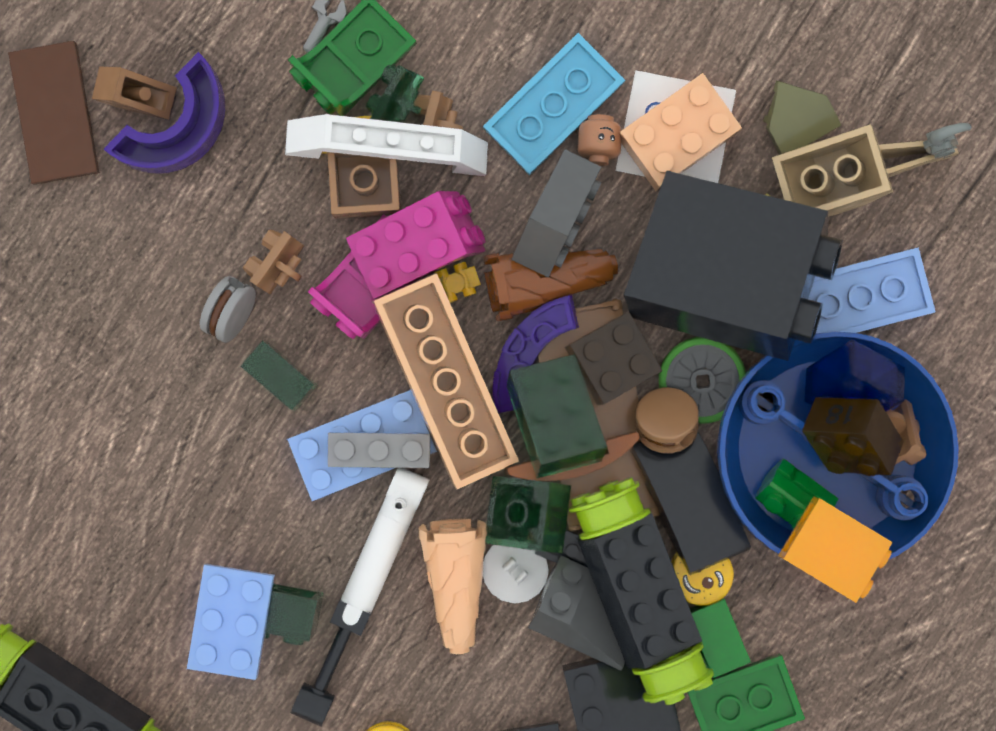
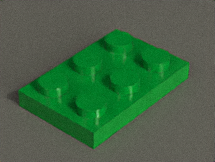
(748, 699)

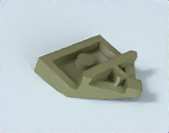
(798, 117)

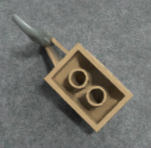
(851, 168)

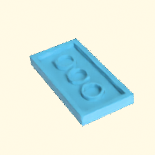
(553, 104)

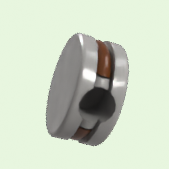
(227, 309)

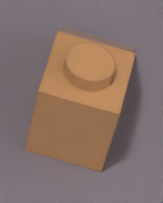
(133, 92)

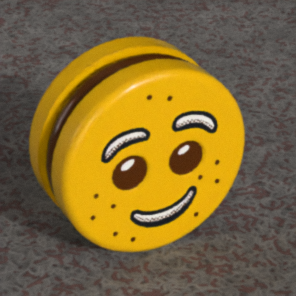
(706, 585)

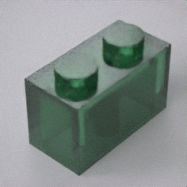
(279, 375)

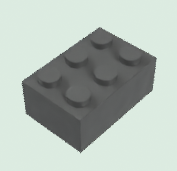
(556, 212)

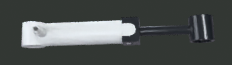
(364, 586)

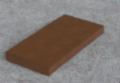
(53, 112)

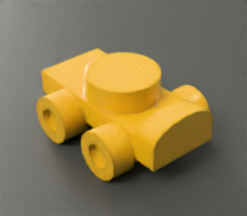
(463, 280)

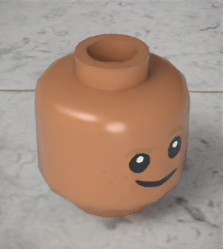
(599, 139)

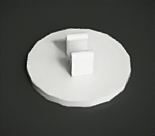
(514, 573)

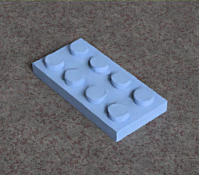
(873, 293)
(310, 449)

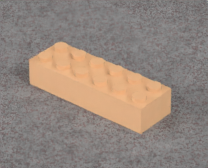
(445, 381)

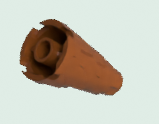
(519, 290)

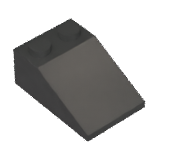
(575, 615)

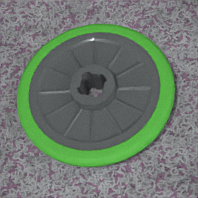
(703, 357)

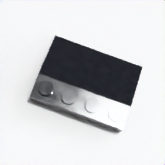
(613, 700)

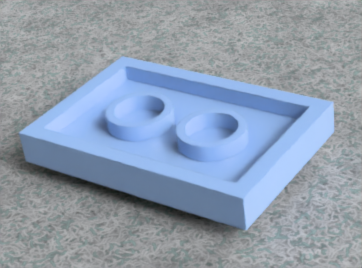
(230, 621)

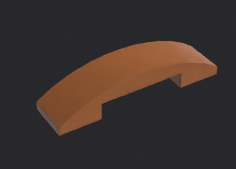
(616, 448)

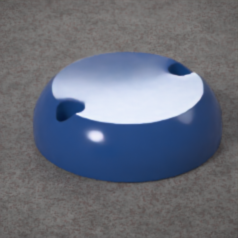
(757, 440)

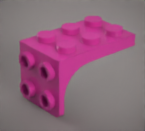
(416, 242)
(348, 298)

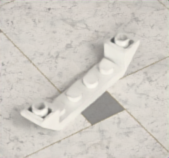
(387, 139)

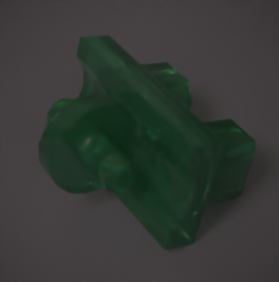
(398, 96)

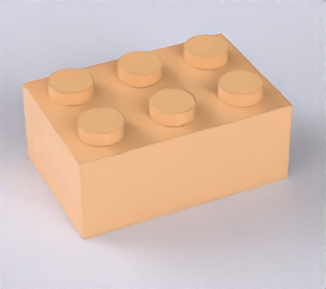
(679, 131)

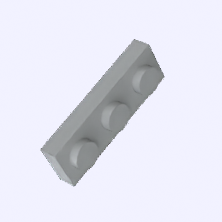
(379, 450)

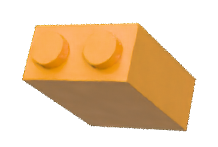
(836, 549)

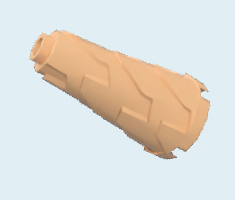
(455, 575)

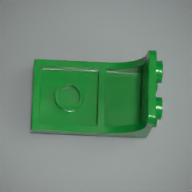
(352, 57)

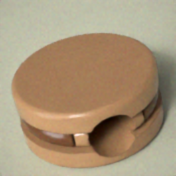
(667, 420)

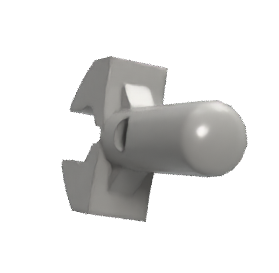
(323, 22)

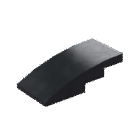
(692, 504)

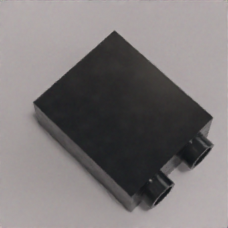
(732, 266)

